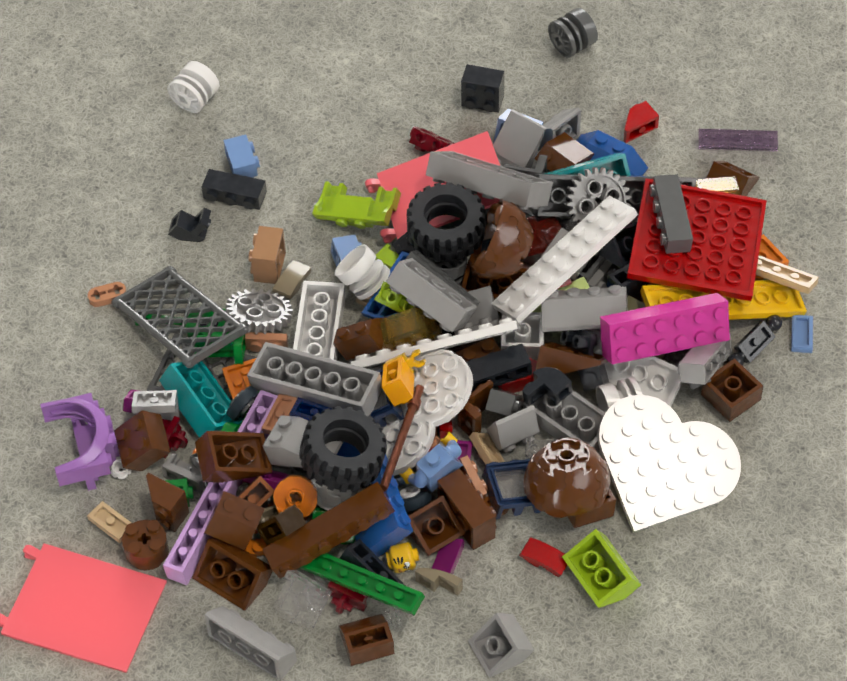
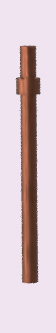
(413, 406)

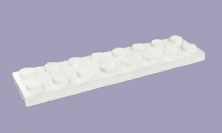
(564, 259)
(444, 341)

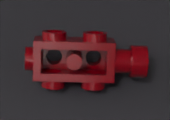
(427, 140)

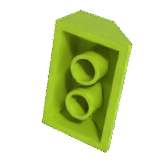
(601, 569)

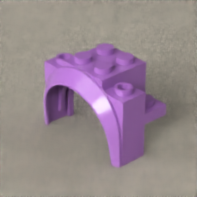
(94, 440)

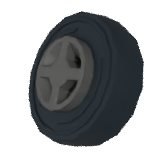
(242, 403)

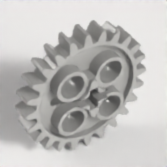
(582, 193)
(260, 310)

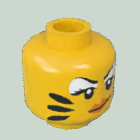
(402, 557)

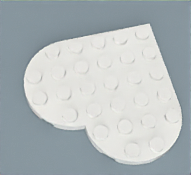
(446, 391)
(664, 464)

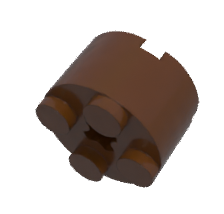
(145, 544)

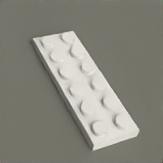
(652, 374)

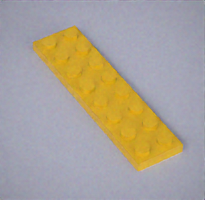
(767, 300)

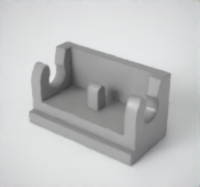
(178, 469)

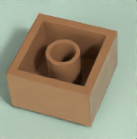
(267, 254)

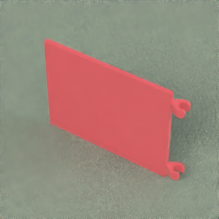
(412, 178)
(83, 607)

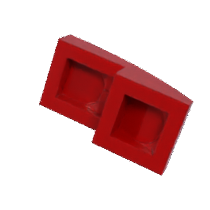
(544, 555)

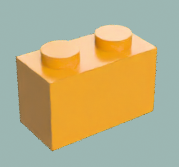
(398, 381)

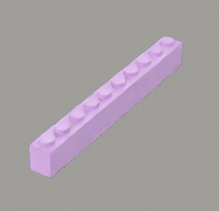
(191, 542)

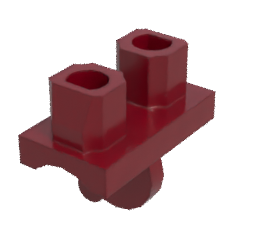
(174, 434)
(346, 599)

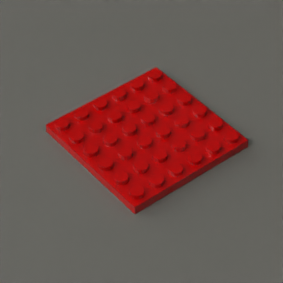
(723, 247)

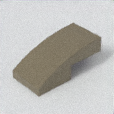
(291, 279)
(433, 578)

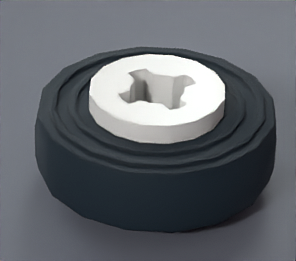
(415, 497)

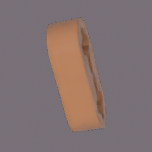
(106, 293)

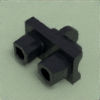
(580, 340)

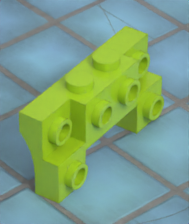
(355, 210)

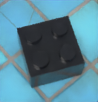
(482, 88)

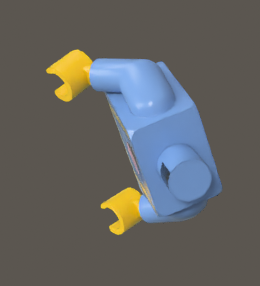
(435, 464)

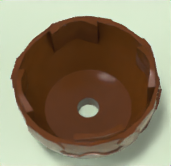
(509, 242)
(568, 484)

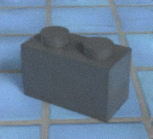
(504, 402)

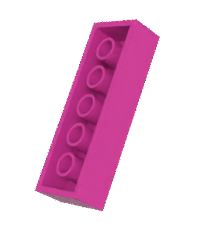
(664, 328)

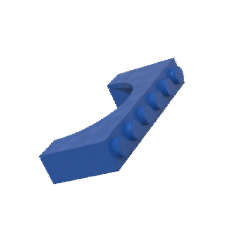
(396, 526)

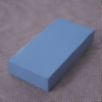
(802, 333)

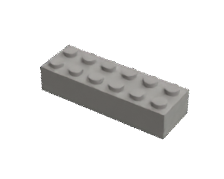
(489, 179)
(315, 378)

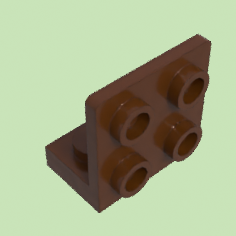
(470, 416)

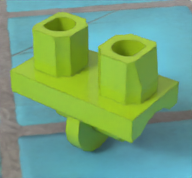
(391, 299)

